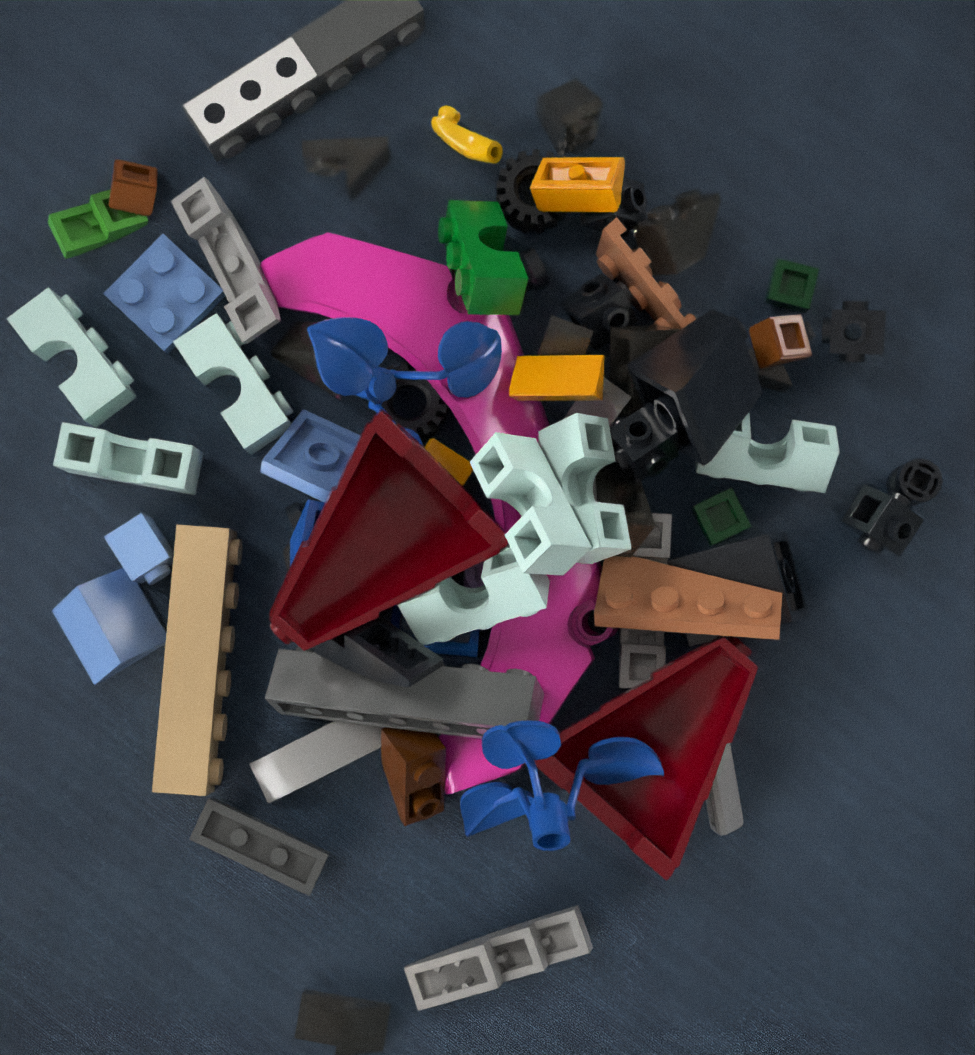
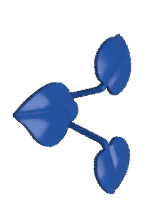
(352, 349)
(522, 742)

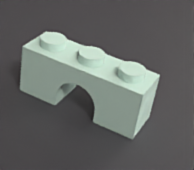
(215, 351)
(97, 385)
(576, 453)
(128, 460)
(798, 461)
(548, 533)
(456, 609)

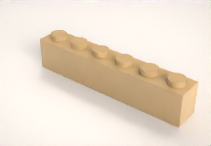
(196, 660)

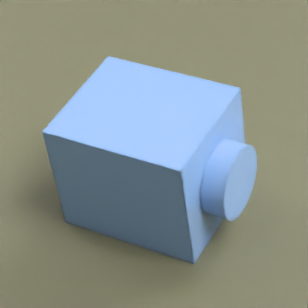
(141, 549)

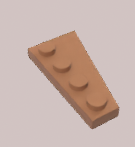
(633, 270)
(674, 599)

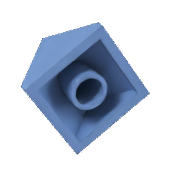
(110, 624)

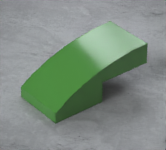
(92, 225)

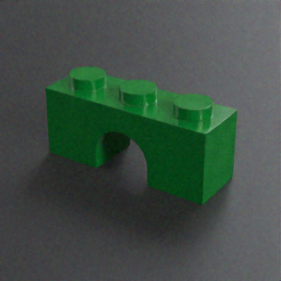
(484, 274)

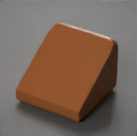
(133, 187)
(780, 340)

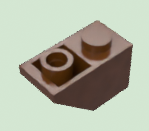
(415, 772)

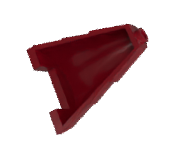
(381, 538)
(687, 719)

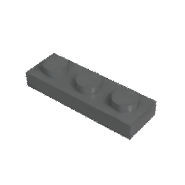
(259, 845)

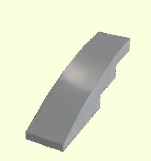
(498, 958)

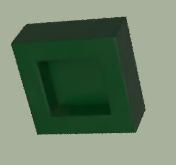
(791, 285)
(720, 516)

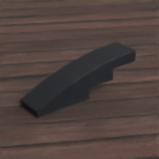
(381, 653)

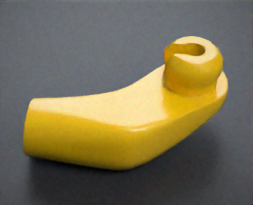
(463, 140)

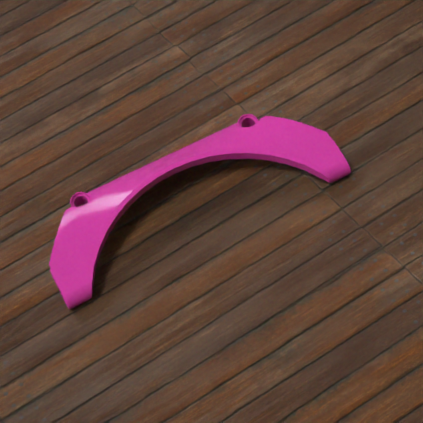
(414, 307)

